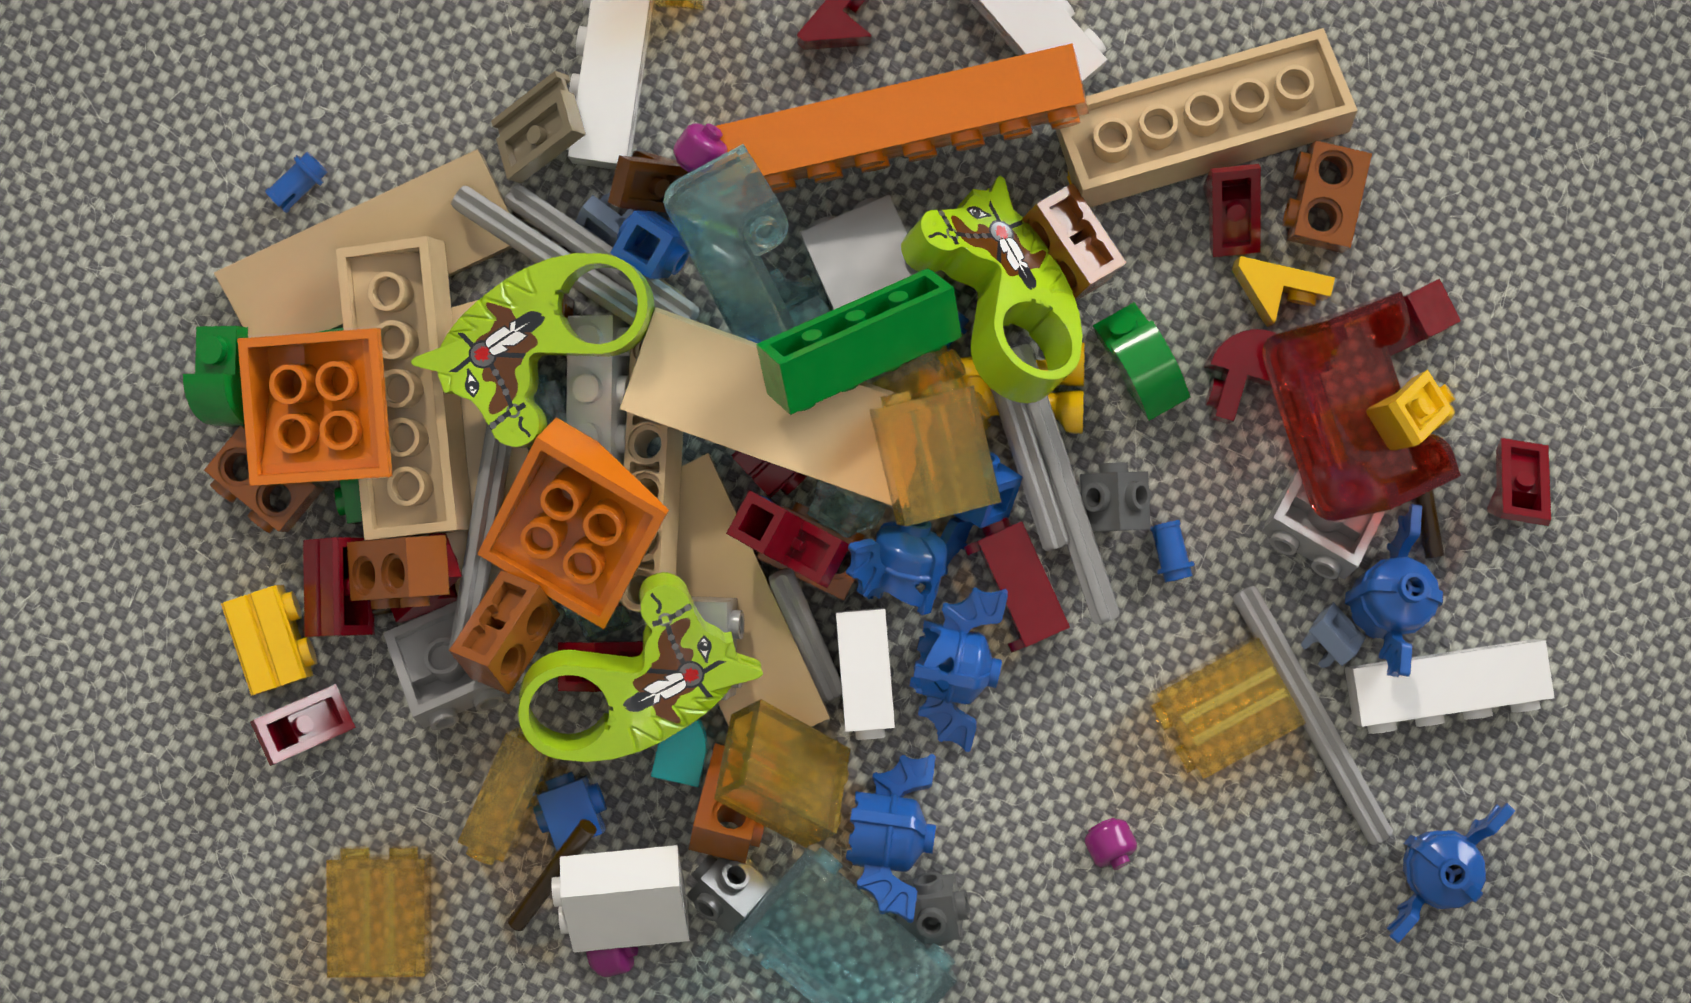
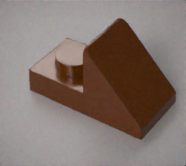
(643, 180)

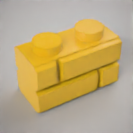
(269, 638)

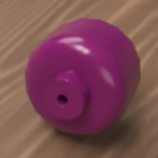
(698, 146)
(1111, 843)
(612, 961)

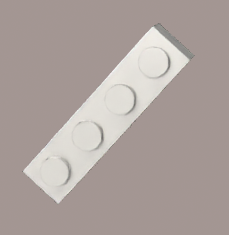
(1042, 25)
(610, 79)
(1449, 684)

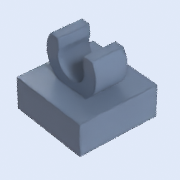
(601, 220)
(1336, 635)

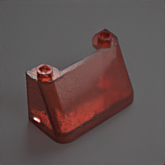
(1323, 385)

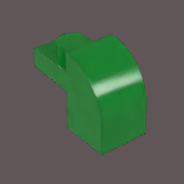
(1143, 360)
(215, 388)

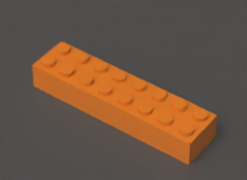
(913, 118)

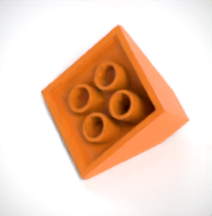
(315, 407)
(574, 523)

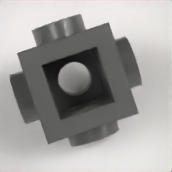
(1116, 498)
(727, 890)
(938, 909)

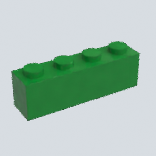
(859, 341)

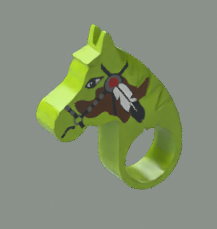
(1015, 284)
(501, 337)
(651, 696)

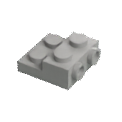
(1331, 545)
(429, 673)

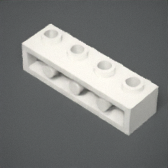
(598, 384)

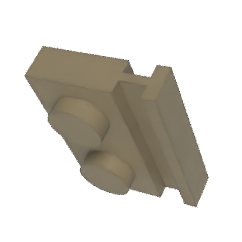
(538, 127)

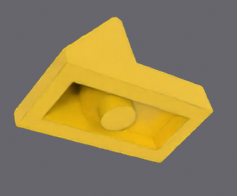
(1266, 281)
(1410, 413)

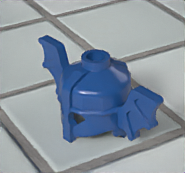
(904, 559)
(1383, 598)
(957, 664)
(892, 834)
(1430, 857)

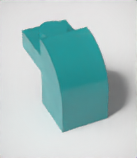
(682, 756)

